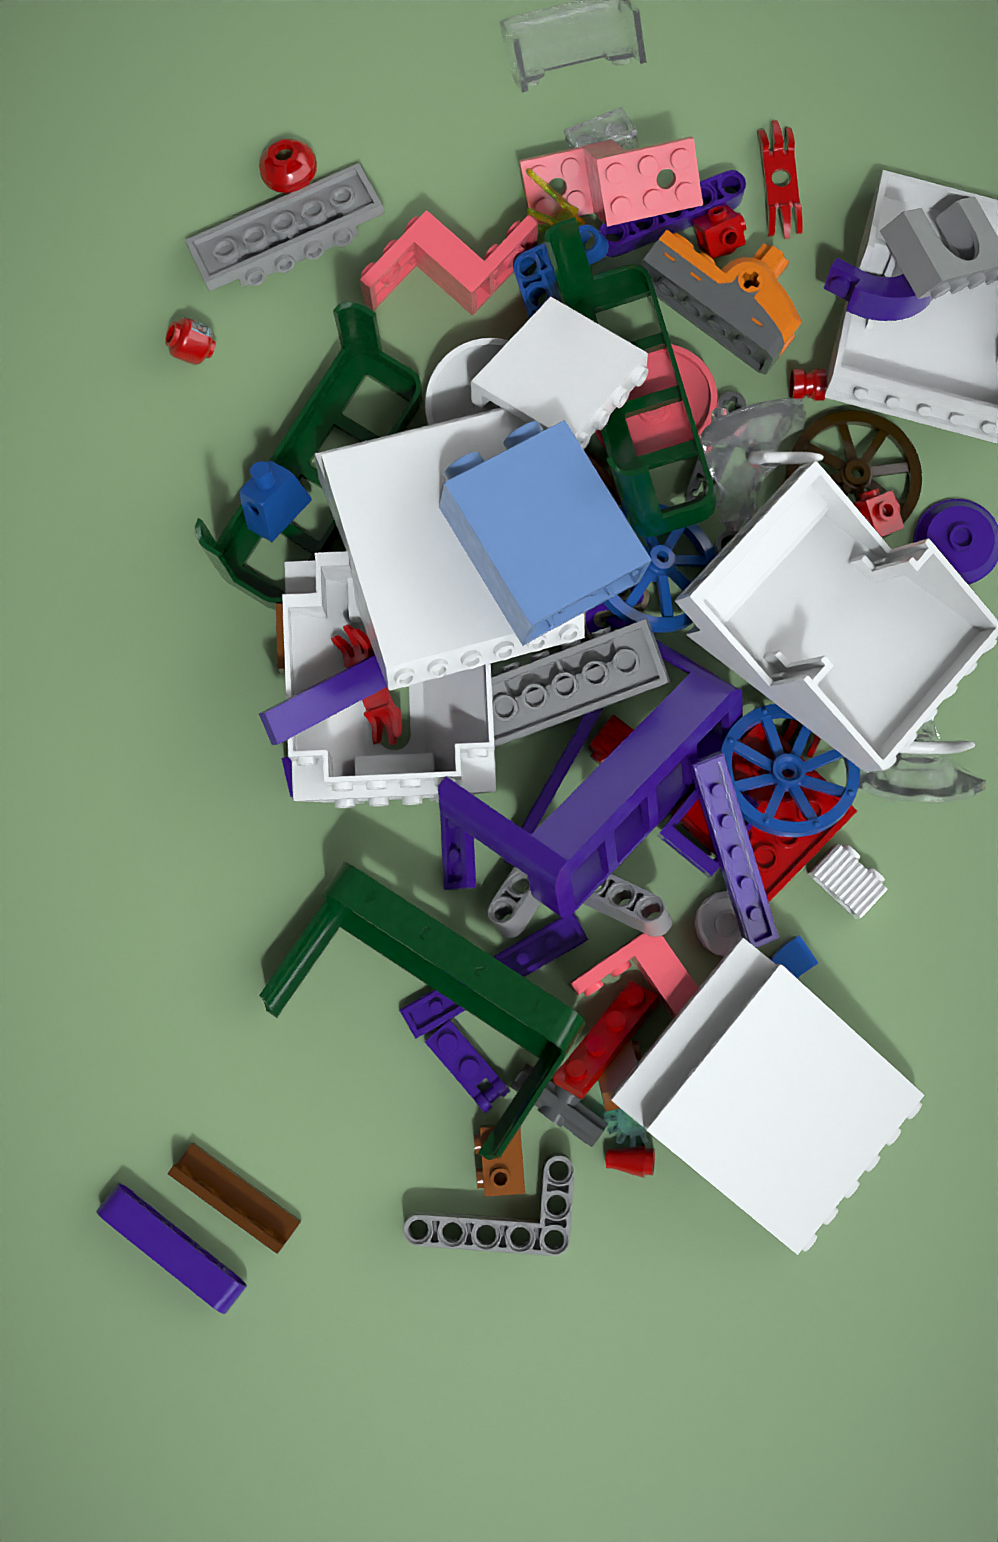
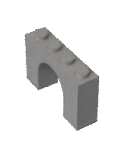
(929, 264)

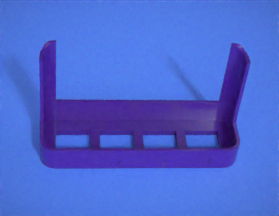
(618, 800)

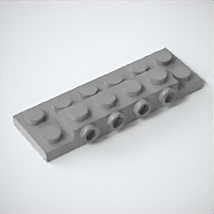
(286, 230)
(575, 680)

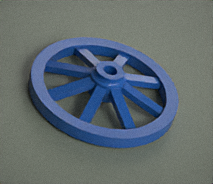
(659, 573)
(796, 768)

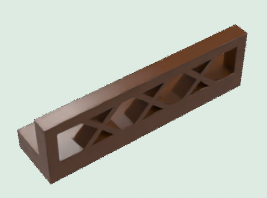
(234, 1198)

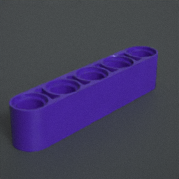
(712, 193)
(171, 1248)

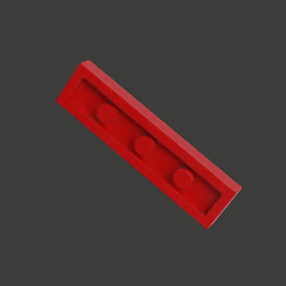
(606, 1039)

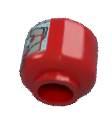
(190, 341)

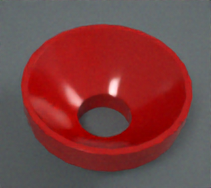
(288, 174)

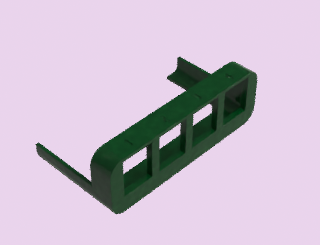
(358, 359)
(630, 473)
(448, 966)

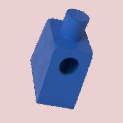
(272, 499)

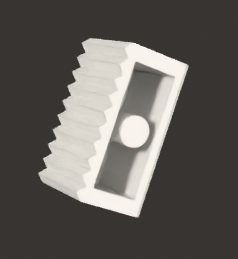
(848, 880)

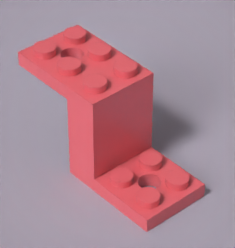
(616, 181)
(446, 262)
(656, 964)

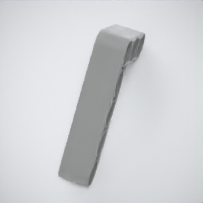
(605, 900)
(505, 1225)

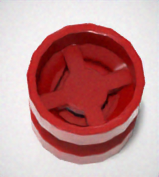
(810, 385)

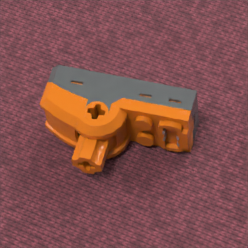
(733, 305)

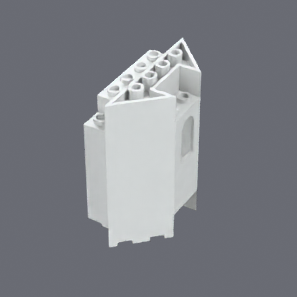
(337, 756)

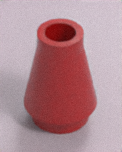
(632, 1160)

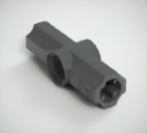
(565, 1110)

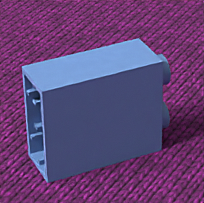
(541, 529)

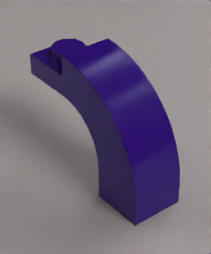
(872, 295)

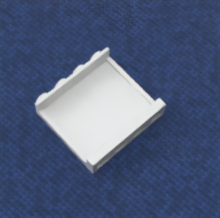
(562, 371)

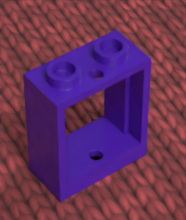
(685, 847)

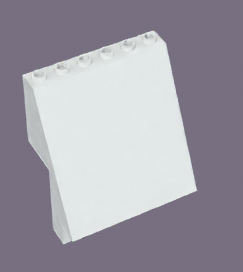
(936, 363)
(408, 569)
(838, 621)
(769, 1096)

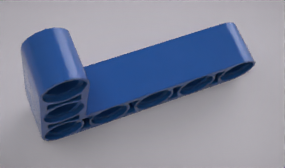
(544, 277)

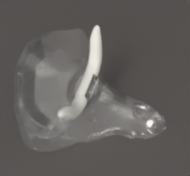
(744, 450)
(925, 772)

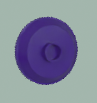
(963, 535)

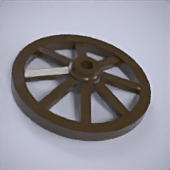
(844, 478)

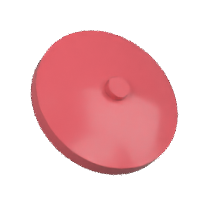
(669, 424)

